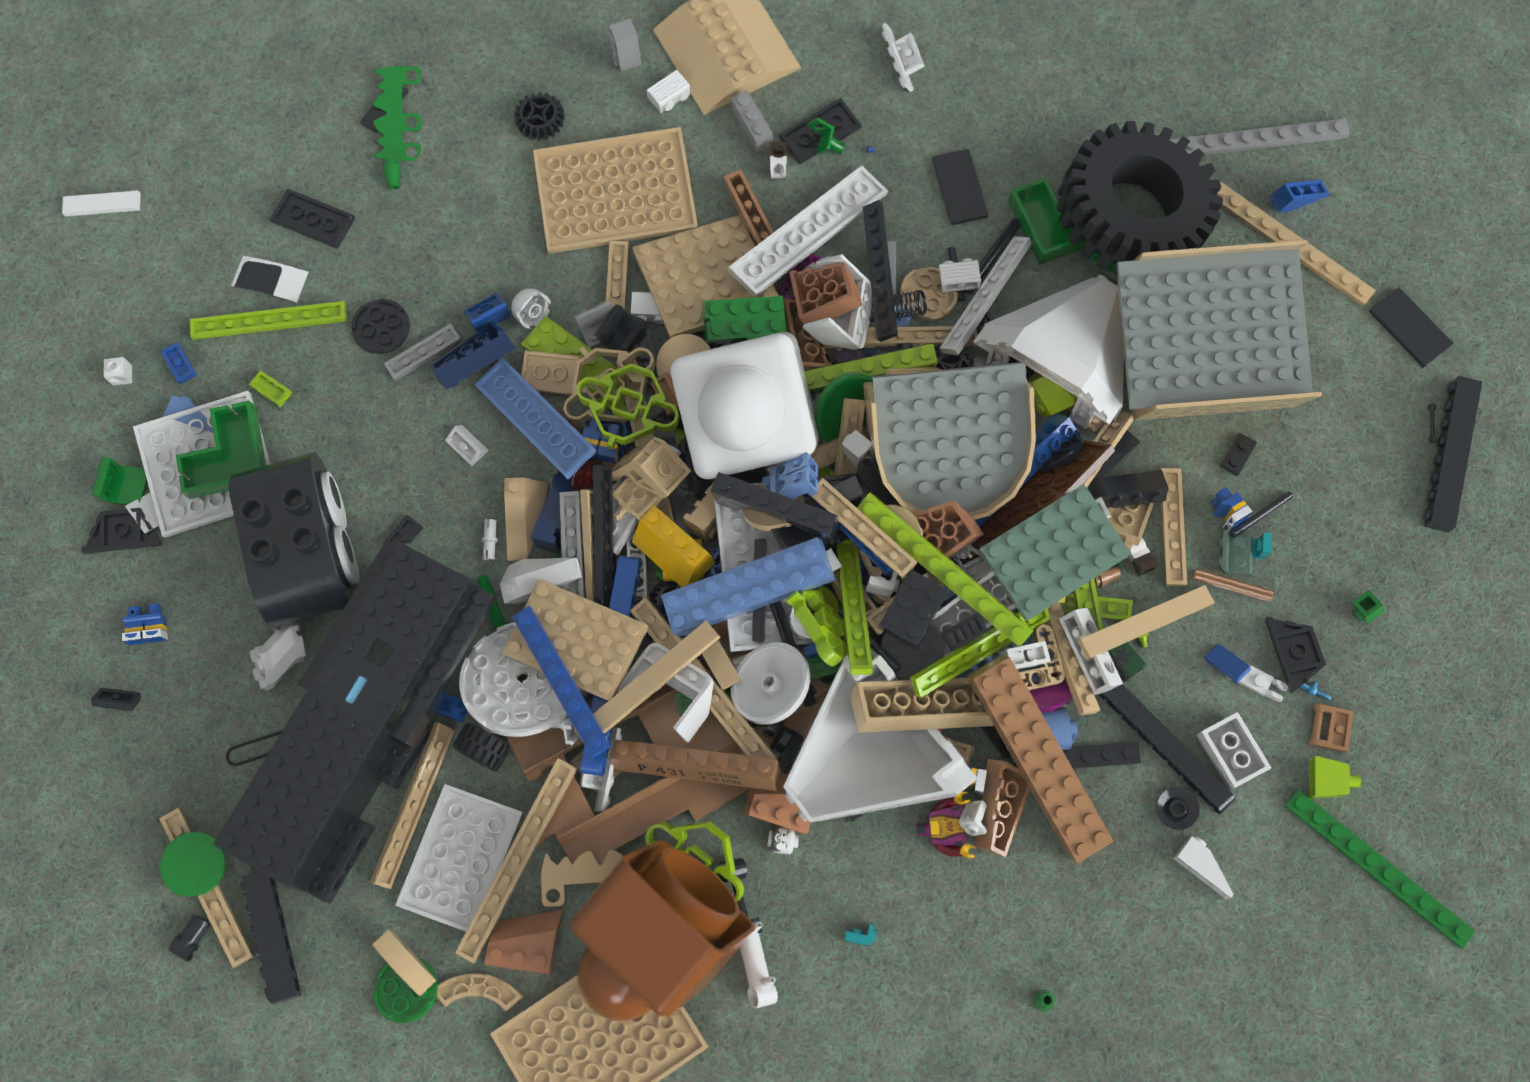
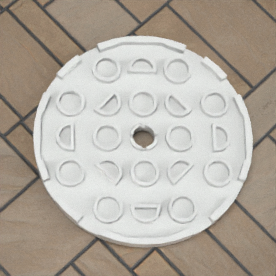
(496, 696)

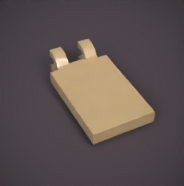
(1130, 522)

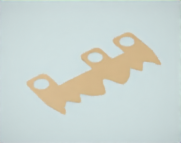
(582, 871)

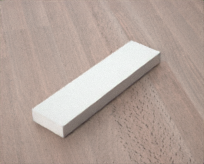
(101, 203)

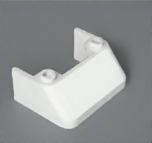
(850, 328)
(689, 681)

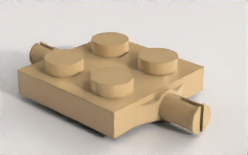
(634, 500)

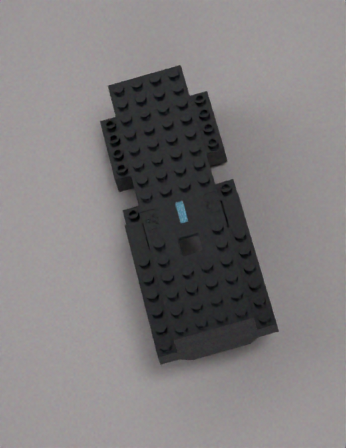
(309, 793)

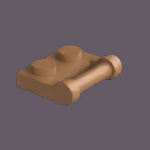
(1337, 729)

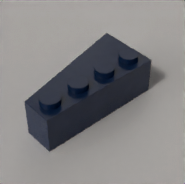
(472, 355)
(547, 530)

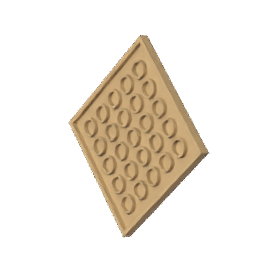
(694, 269)

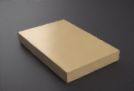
(549, 371)

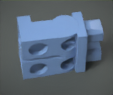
(794, 477)

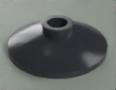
(1185, 801)

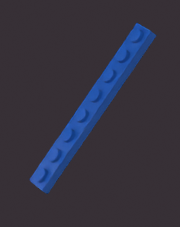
(561, 681)

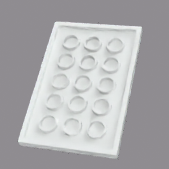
(458, 857)

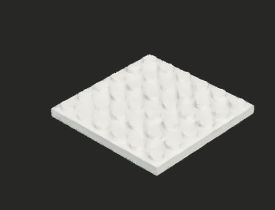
(158, 446)

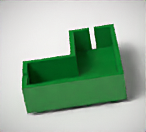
(1042, 221)
(742, 319)
(236, 451)

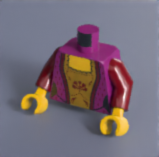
(944, 828)

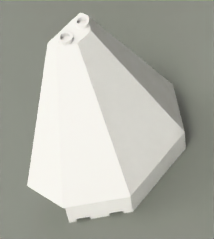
(1071, 341)
(869, 771)

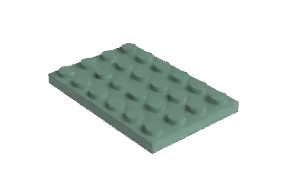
(1054, 552)

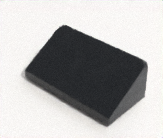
(786, 746)

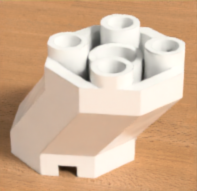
(277, 656)

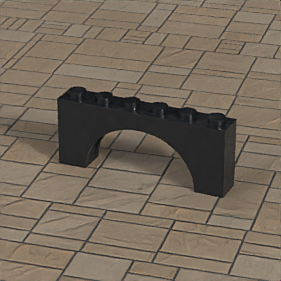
(741, 494)
(793, 535)

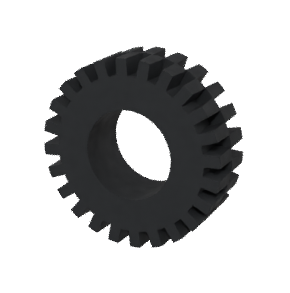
(1153, 164)

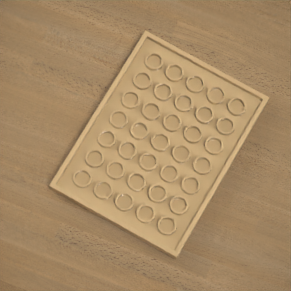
(614, 190)
(571, 1043)

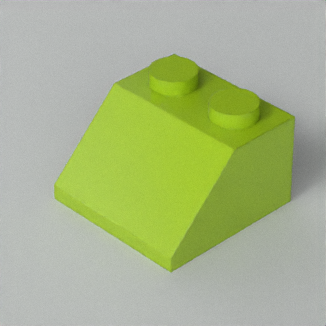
(1049, 396)

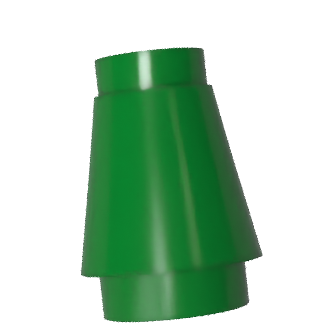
(391, 171)
(1038, 1000)

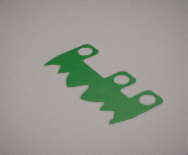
(395, 121)

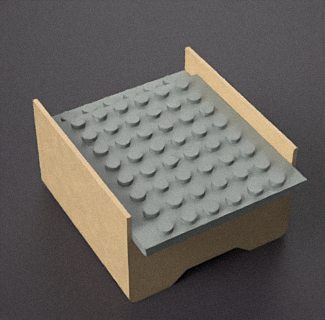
(1215, 330)

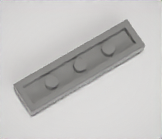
(422, 352)

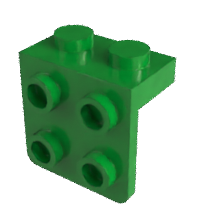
(119, 483)

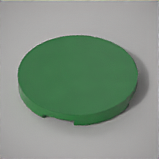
(192, 864)
(398, 1000)

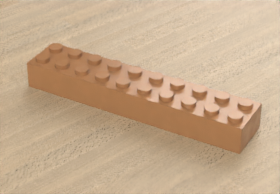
(1040, 758)

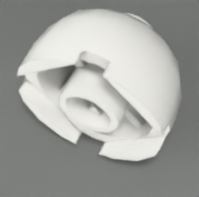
(530, 307)

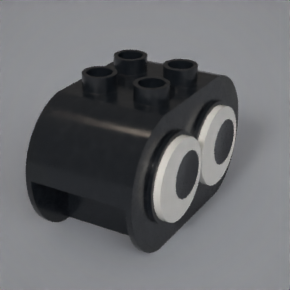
(293, 539)

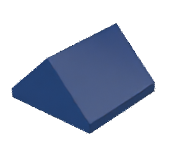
(487, 310)

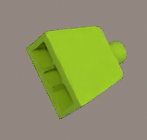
(1330, 778)

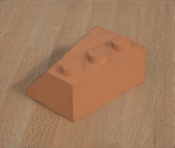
(824, 292)
(948, 528)
(775, 808)
(525, 942)

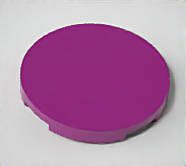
(1052, 696)

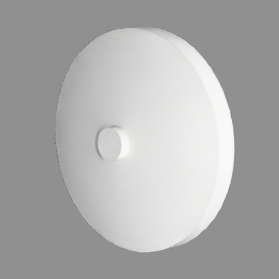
(771, 683)

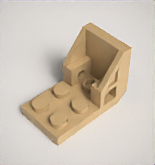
(652, 467)

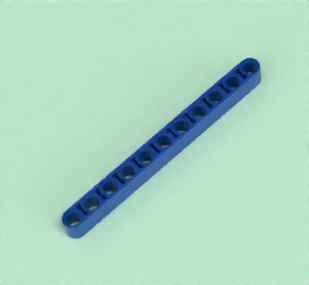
(621, 601)

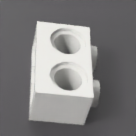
(1028, 655)

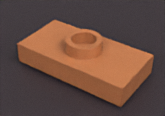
(667, 387)

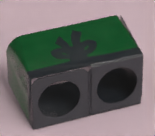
(1126, 660)

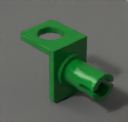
(826, 140)

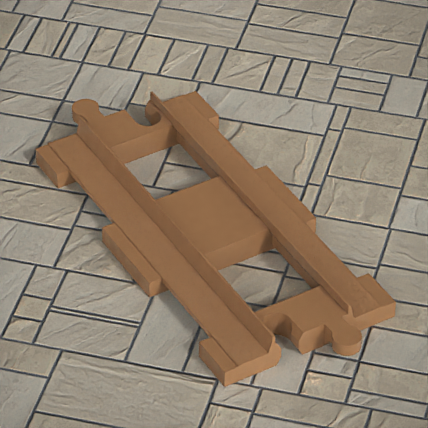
(574, 818)

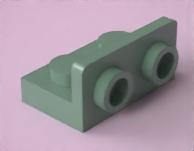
(1236, 553)

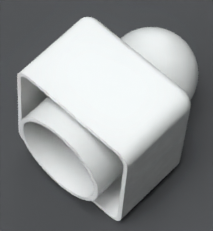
(745, 405)

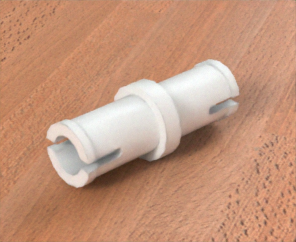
(489, 540)

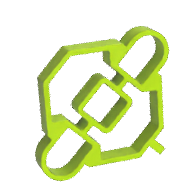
(597, 408)
(825, 625)
(680, 833)

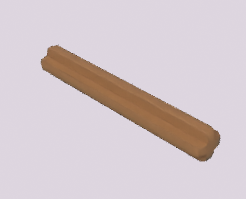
(1232, 585)

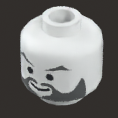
(782, 840)

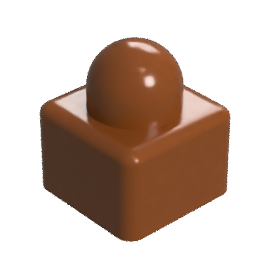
(655, 933)

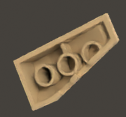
(523, 505)

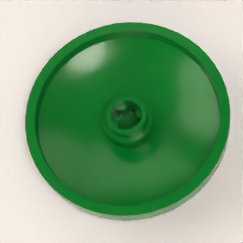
(830, 402)

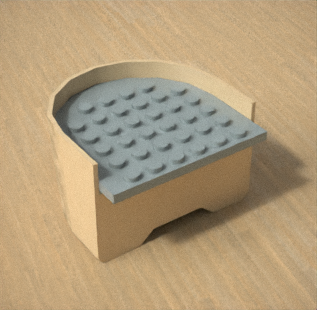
(953, 435)

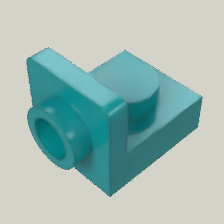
(1262, 546)
(856, 936)

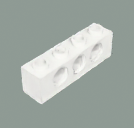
(1098, 670)

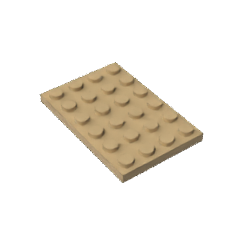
(589, 638)

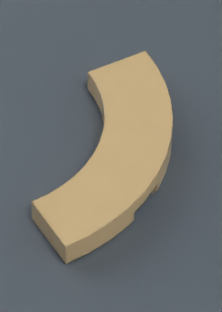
(478, 985)

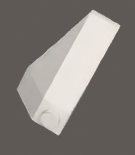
(523, 575)

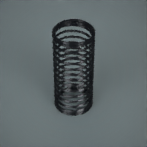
(917, 302)

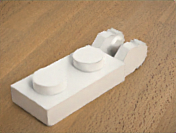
(1260, 682)

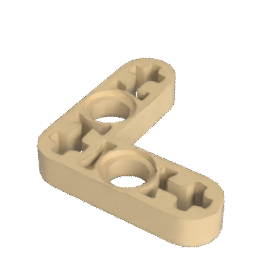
(1045, 672)

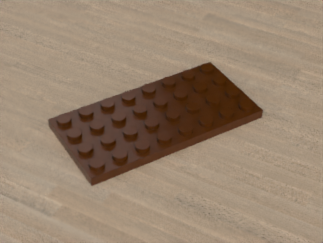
(1044, 490)

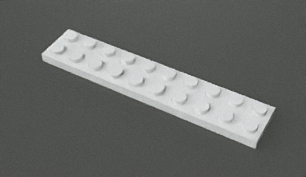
(806, 231)

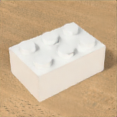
(1233, 751)

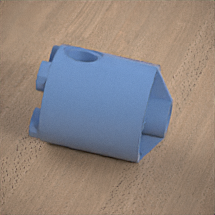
(1062, 727)

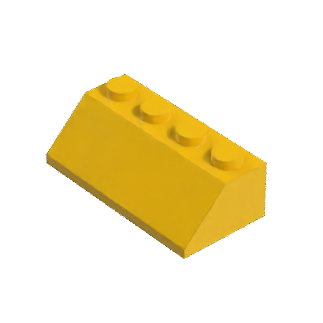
(671, 548)

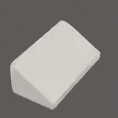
(466, 444)

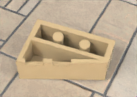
(703, 519)

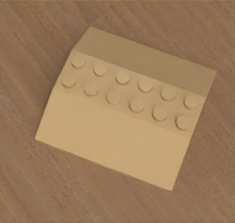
(724, 49)

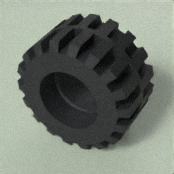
(481, 747)

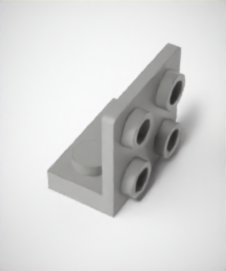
(591, 320)

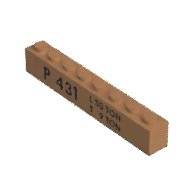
(696, 765)

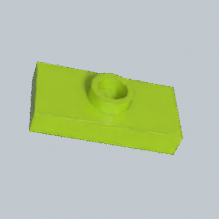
(270, 388)

